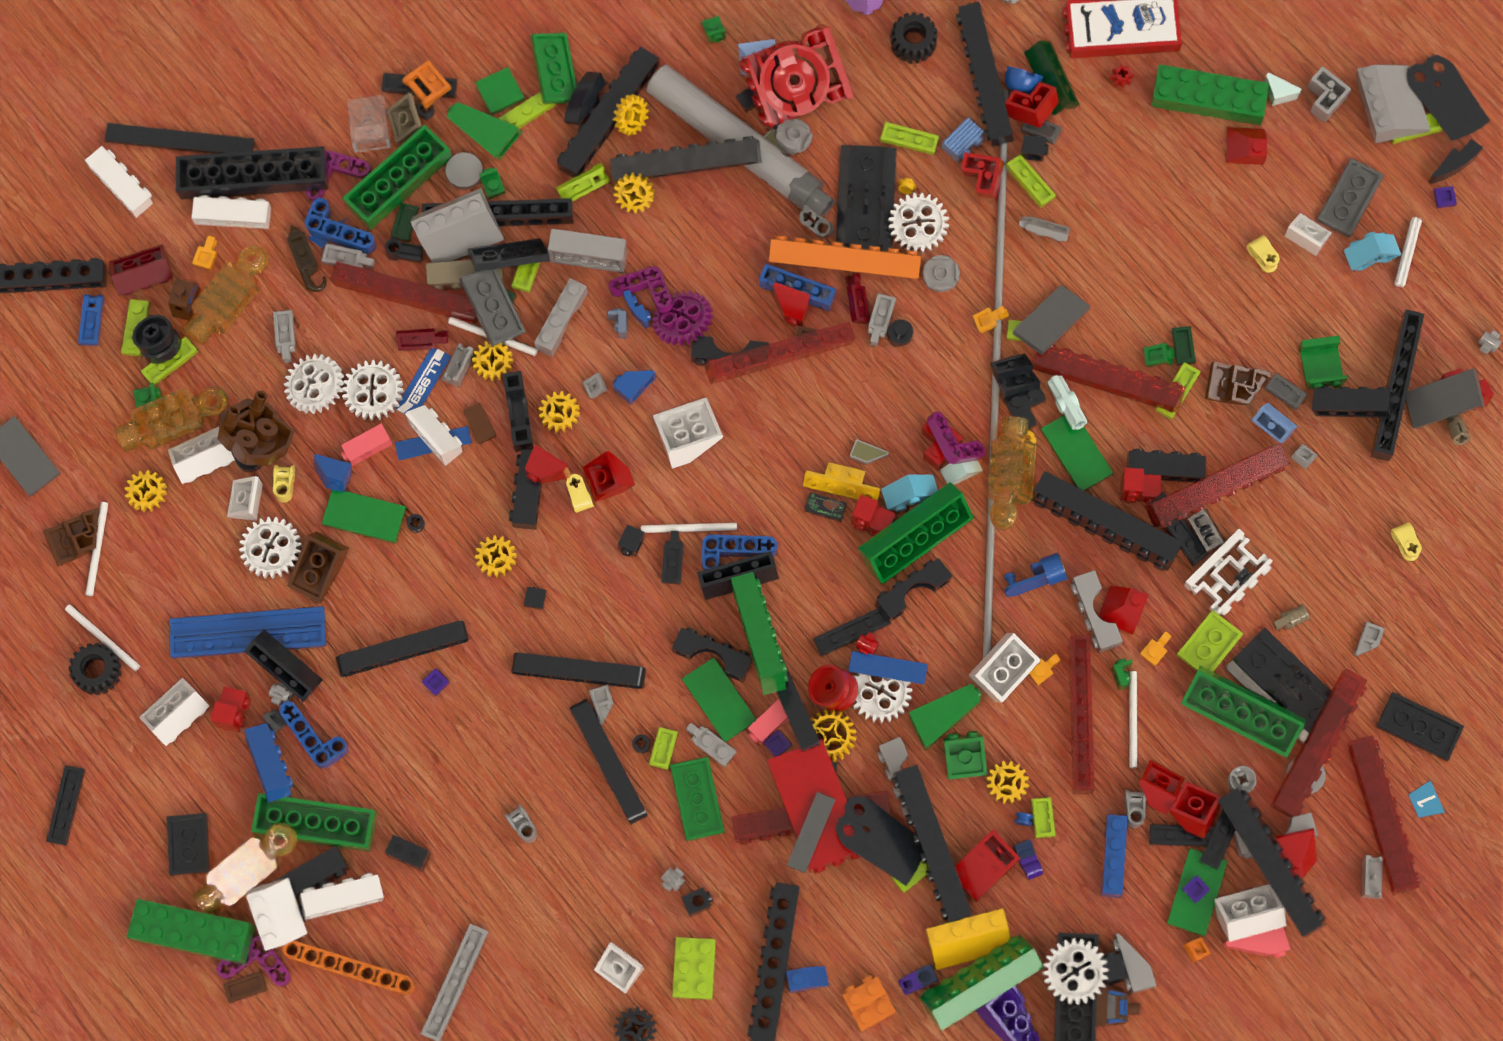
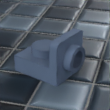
(621, 324)

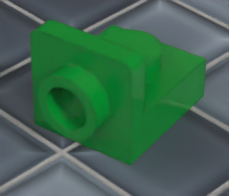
(714, 29)
(492, 183)
(1158, 355)
(146, 395)
(1121, 676)

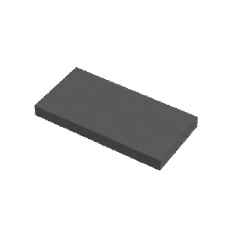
(1350, 197)
(492, 306)
(1051, 319)
(1444, 398)
(25, 458)

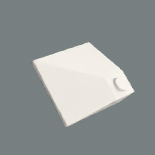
(687, 431)

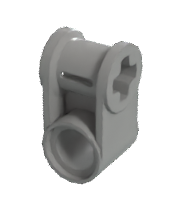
(1135, 804)
(520, 821)

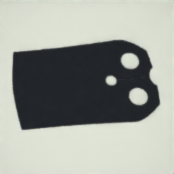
(1450, 103)
(886, 845)

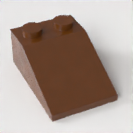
(317, 565)

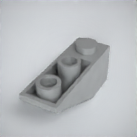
(1137, 969)

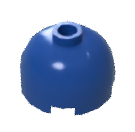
(1021, 80)

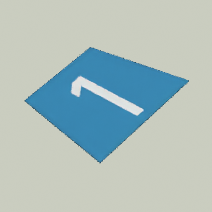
(1426, 801)

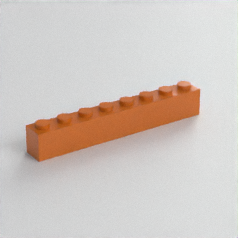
(844, 257)

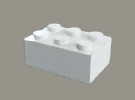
(1004, 667)
(1250, 912)

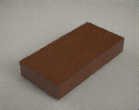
(479, 423)
(245, 987)

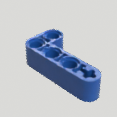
(342, 230)
(738, 551)
(308, 733)

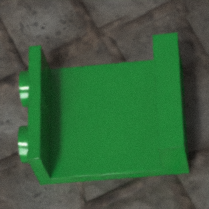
(1322, 362)

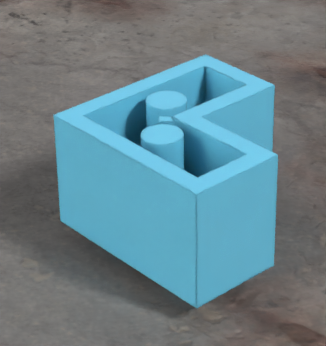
(1372, 249)
(908, 491)

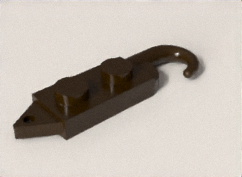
(304, 258)

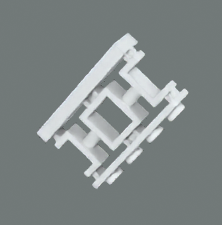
(1218, 563)

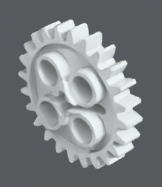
(915, 206)
(314, 384)
(389, 390)
(255, 541)
(871, 707)
(1085, 987)

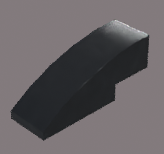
(584, 97)
(1456, 161)

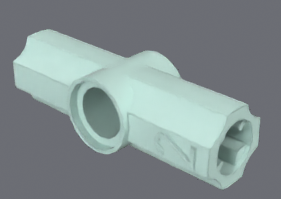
(1067, 402)

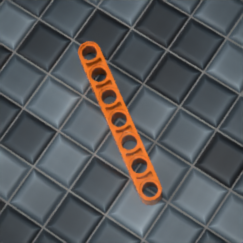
(342, 961)

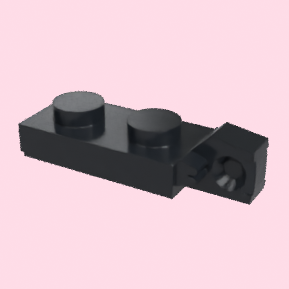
(672, 560)

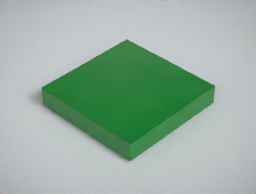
(499, 91)

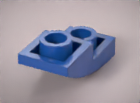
(638, 312)

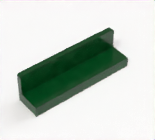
(1045, 62)

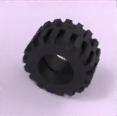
(917, 24)
(86, 656)

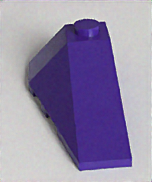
(1008, 1017)

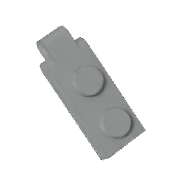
(1045, 228)

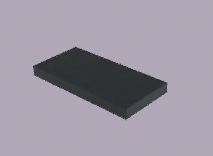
(508, 254)
(1420, 726)

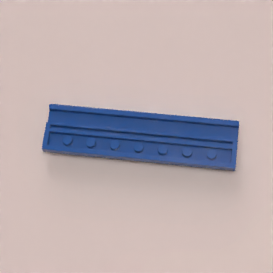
(235, 631)

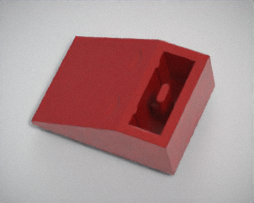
(985, 865)

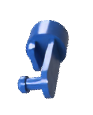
(1047, 571)

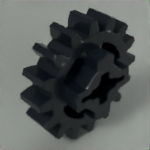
(632, 1020)

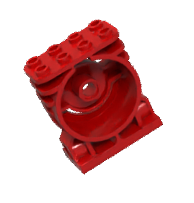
(761, 64)

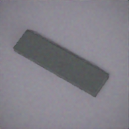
(811, 832)

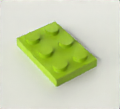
(1210, 643)
(694, 968)

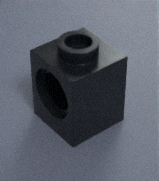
(1034, 148)
(631, 541)
(691, 908)

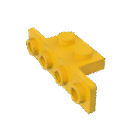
(841, 481)

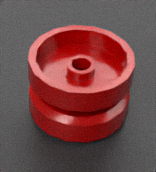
(833, 688)

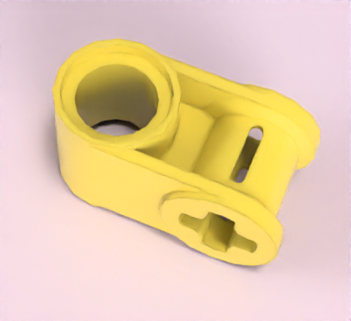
(1262, 251)
(283, 479)
(579, 496)
(1405, 538)

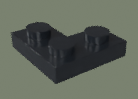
(1020, 404)

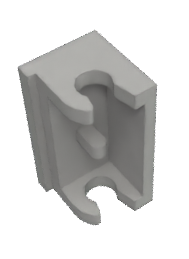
(458, 365)
(1371, 877)

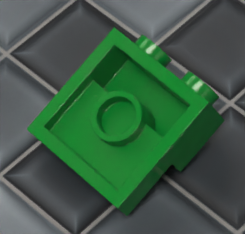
(965, 755)

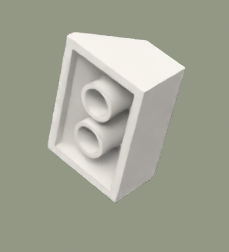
(434, 434)
(199, 456)
(174, 712)
(276, 913)

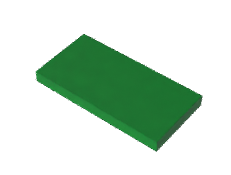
(554, 67)
(1077, 453)
(364, 516)
(719, 700)
(697, 799)
(1184, 911)

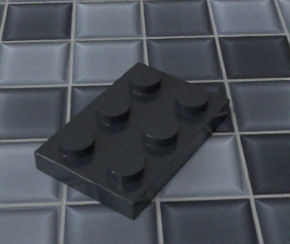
(188, 844)

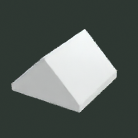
(1307, 234)
(245, 498)
(619, 968)

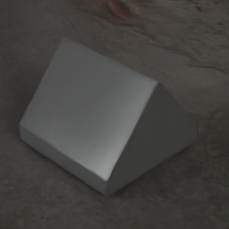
(274, 721)

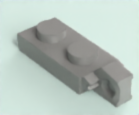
(346, 255)
(880, 317)
(284, 334)
(711, 744)

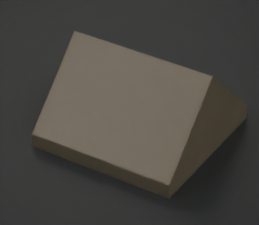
(404, 118)

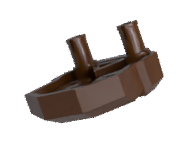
(254, 431)

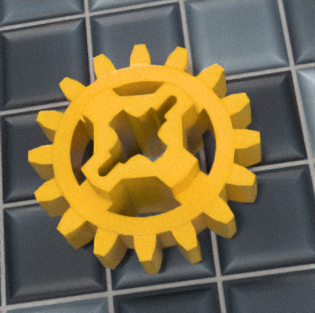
(631, 114)
(625, 192)
(501, 361)
(565, 407)
(153, 493)
(493, 564)
(1002, 775)

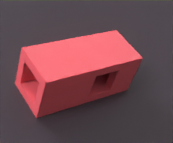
(366, 445)
(768, 723)

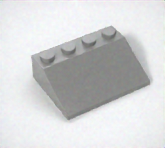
(1390, 102)
(456, 226)

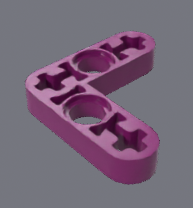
(334, 165)
(650, 282)
(950, 448)
(252, 956)

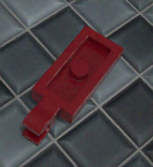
(857, 299)
(420, 339)

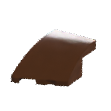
(1234, 383)
(73, 537)

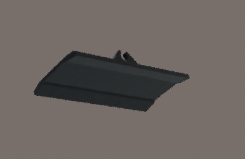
(866, 195)
(1280, 677)

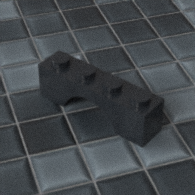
(705, 350)
(518, 411)
(932, 576)
(690, 644)

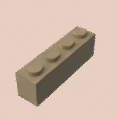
(447, 274)

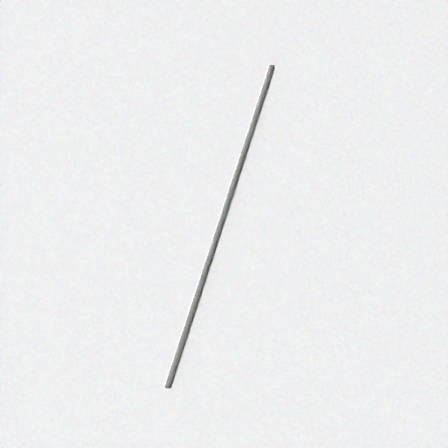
(995, 393)

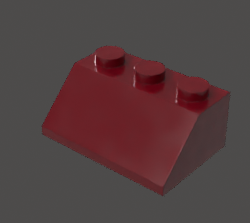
(140, 270)

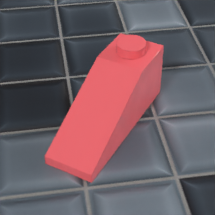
(1264, 944)

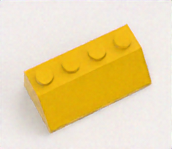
(967, 938)

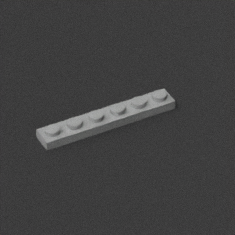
(454, 983)

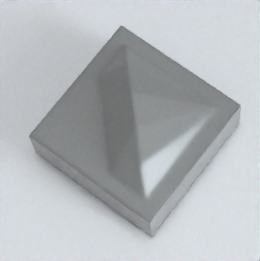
(595, 385)
(1304, 456)

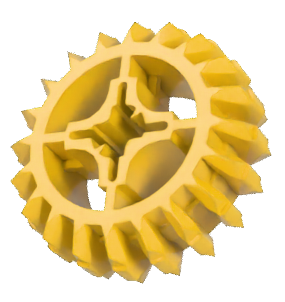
(838, 740)

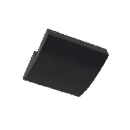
(1015, 375)

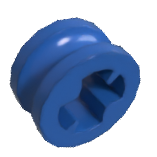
(1023, 819)

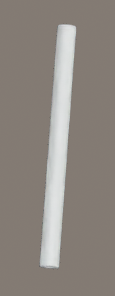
(477, 330)
(689, 527)
(96, 552)
(102, 637)
(1133, 719)

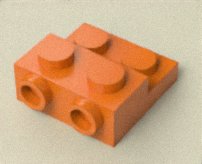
(868, 1003)

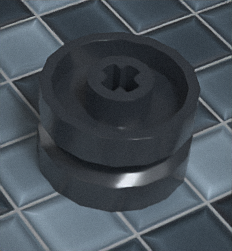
(156, 339)

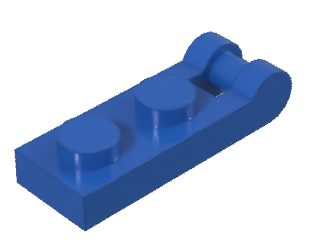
(91, 320)

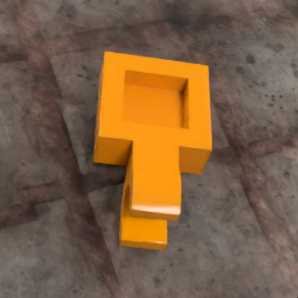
(206, 256)
(987, 318)
(1154, 650)
(1043, 671)

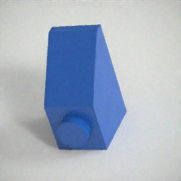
(633, 384)
(333, 472)
(807, 978)

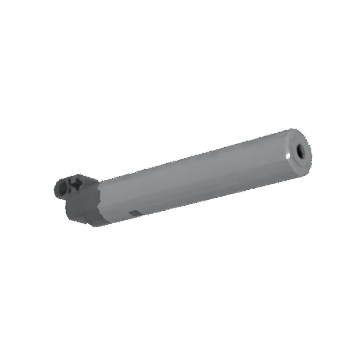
(719, 124)

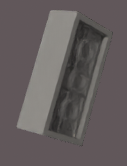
(587, 250)

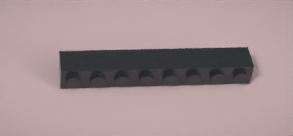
(985, 73)
(600, 121)
(689, 159)
(1398, 383)
(932, 844)
(1272, 862)

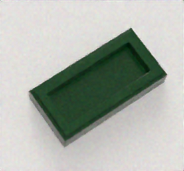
(402, 227)
(1183, 345)

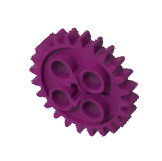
(684, 320)

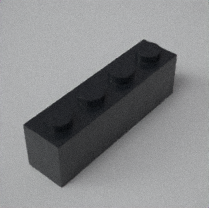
(1353, 402)
(1170, 466)
(526, 497)
(717, 580)
(283, 665)
(317, 871)

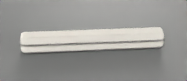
(1408, 252)

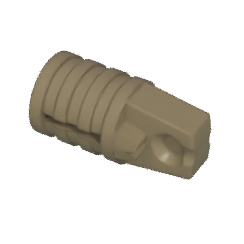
(1458, 430)
(1292, 618)

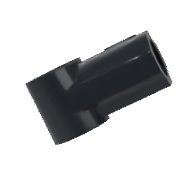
(405, 251)

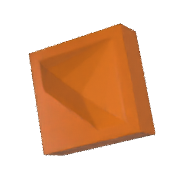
(1197, 949)

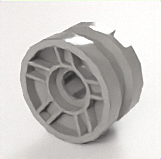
(1244, 772)

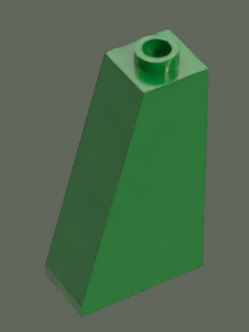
(486, 130)
(941, 715)

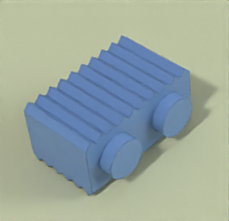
(963, 139)
(1274, 423)

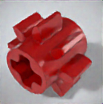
(1118, 80)
(867, 644)

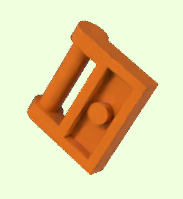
(431, 80)

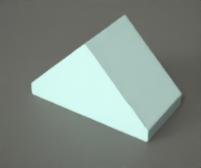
(1281, 90)
(959, 472)

